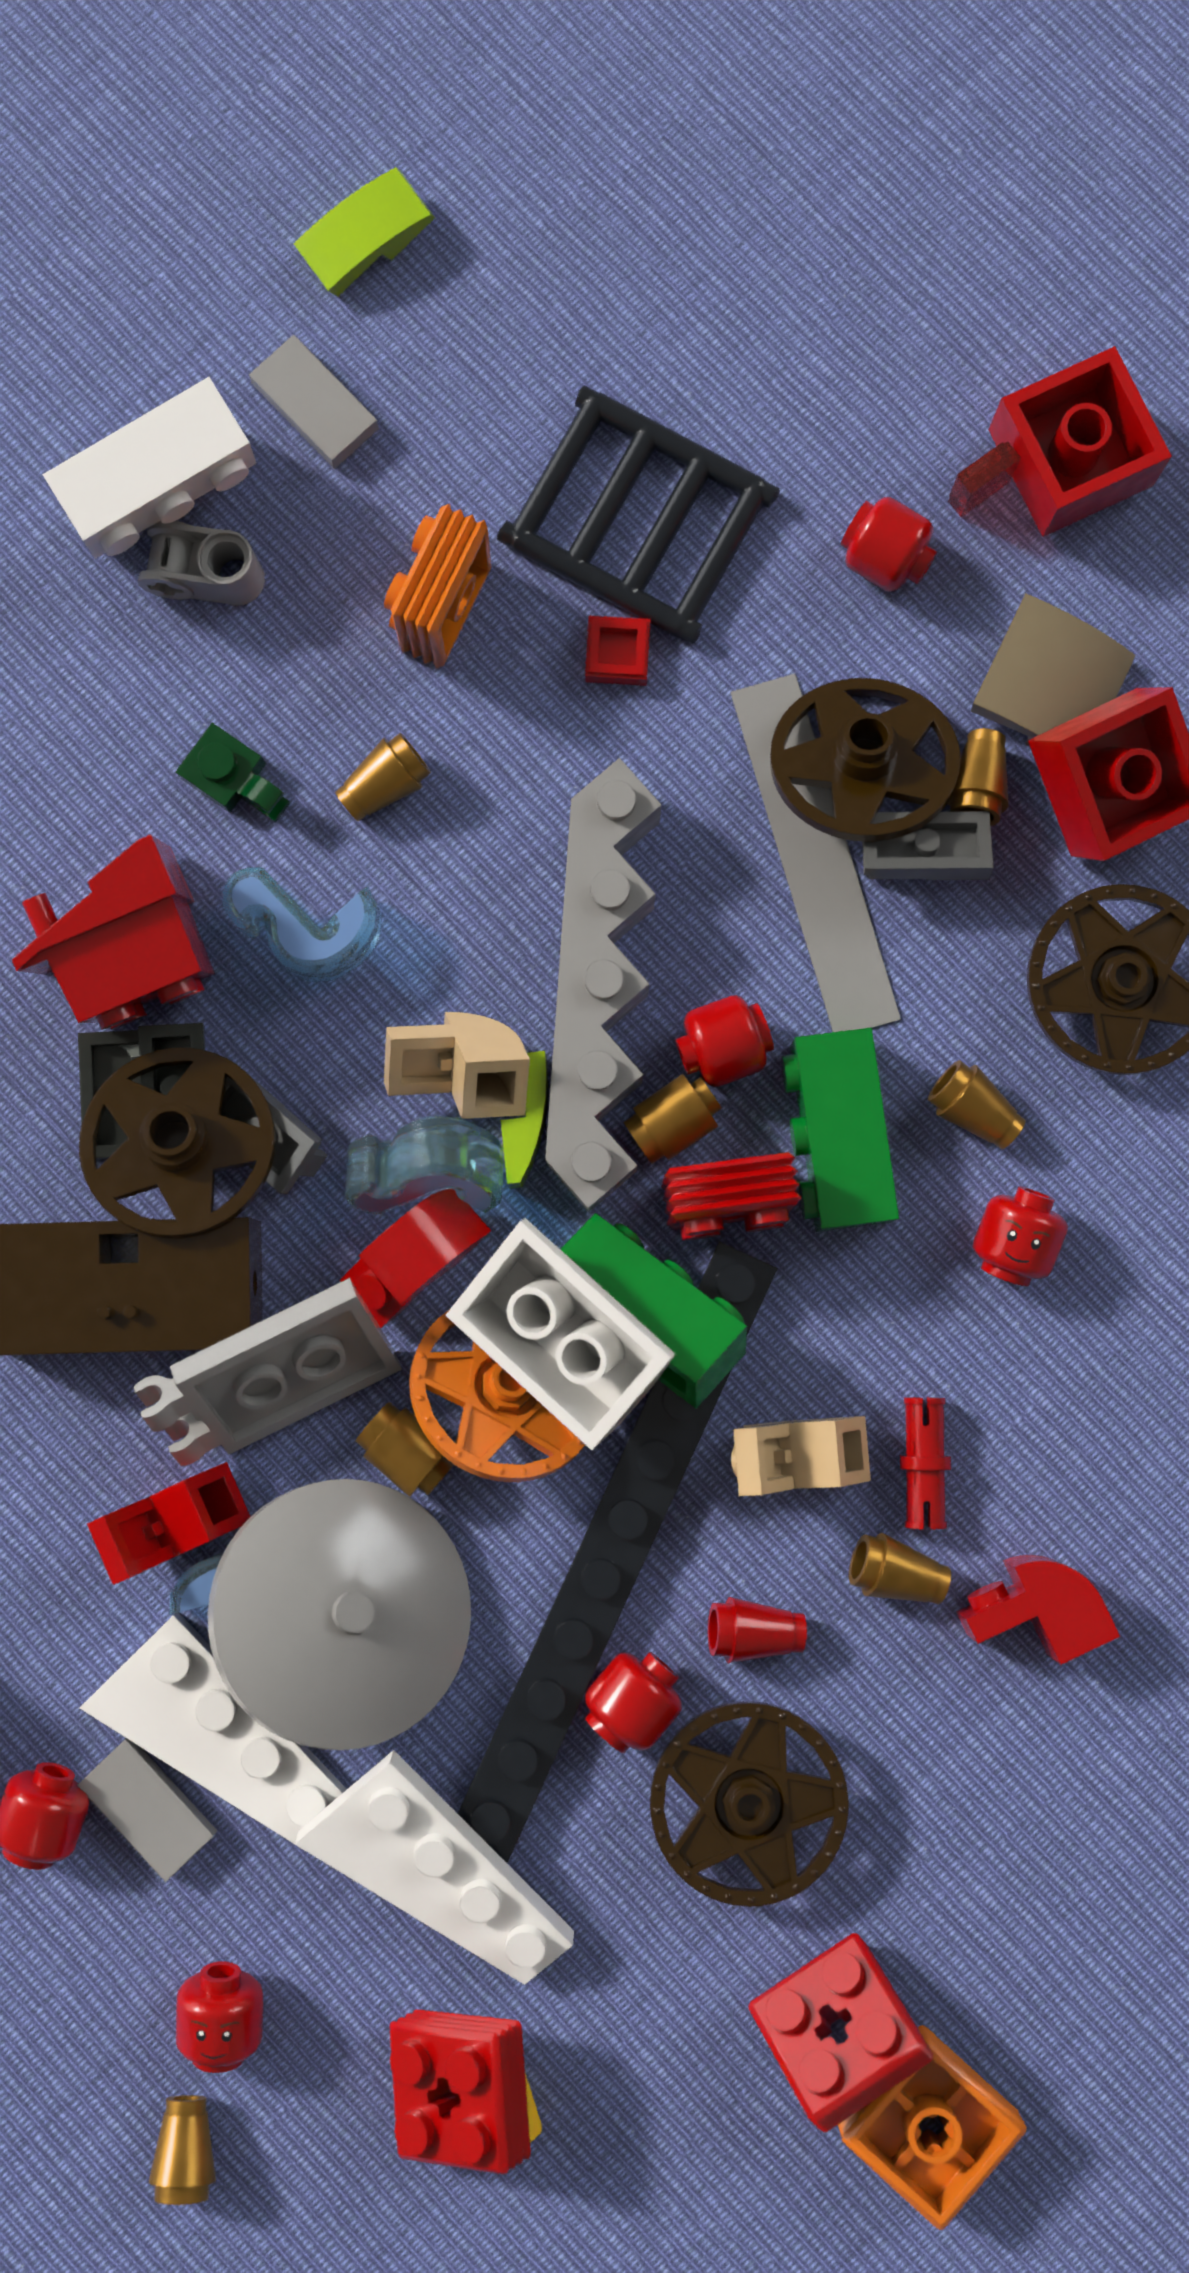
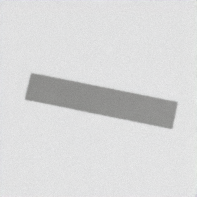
(818, 873)

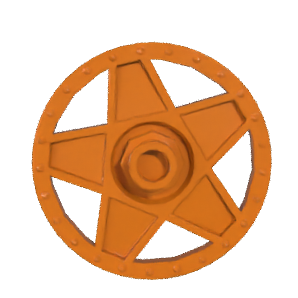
(491, 1414)

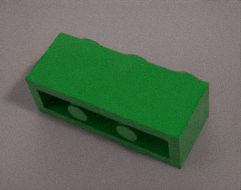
(840, 1130)
(700, 1331)

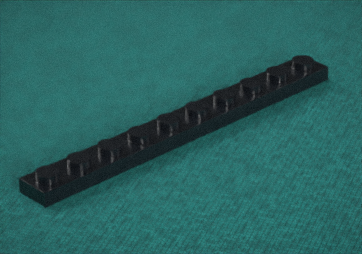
(599, 1582)

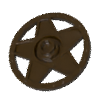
(864, 759)
(1117, 979)
(177, 1142)
(749, 1804)

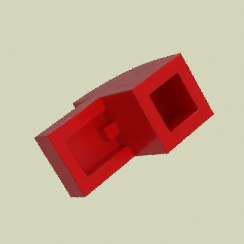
(415, 1253)
(169, 1523)
(1054, 1596)

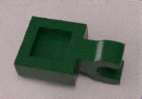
(229, 772)

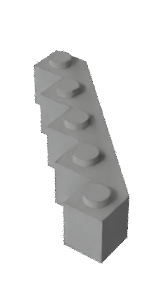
(597, 982)

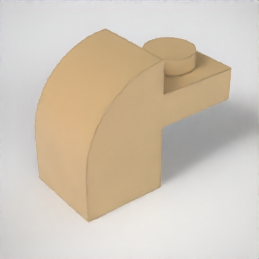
(466, 1056)
(800, 1455)

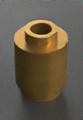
(673, 1118)
(402, 1450)

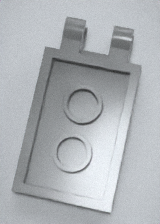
(269, 1375)

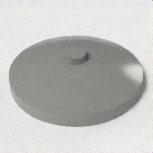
(339, 1614)

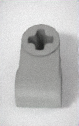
(188, 562)

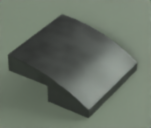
(108, 1051)

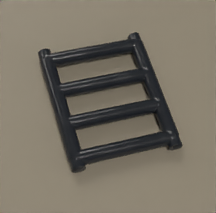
(646, 437)

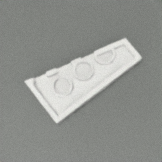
(183, 1714)
(431, 1864)

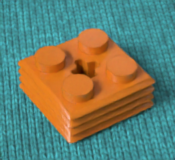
(441, 585)
(933, 2169)

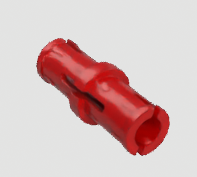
(925, 1463)

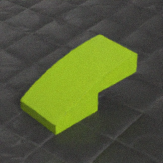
(361, 228)
(523, 1135)

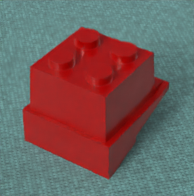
(122, 940)

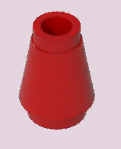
(754, 1631)

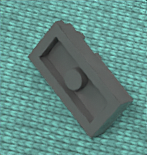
(944, 849)
(295, 1142)

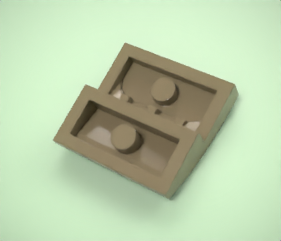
(1050, 670)

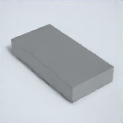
(314, 401)
(147, 1808)

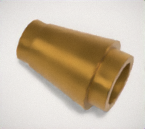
(982, 775)
(383, 777)
(976, 1105)
(896, 1571)
(183, 2153)

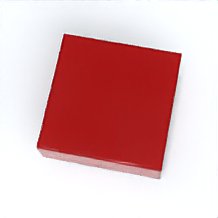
(617, 650)

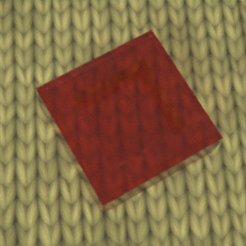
(983, 478)

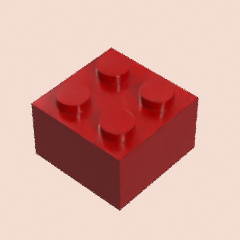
(1080, 441)
(1117, 772)

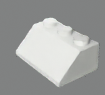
(152, 469)
(560, 1335)

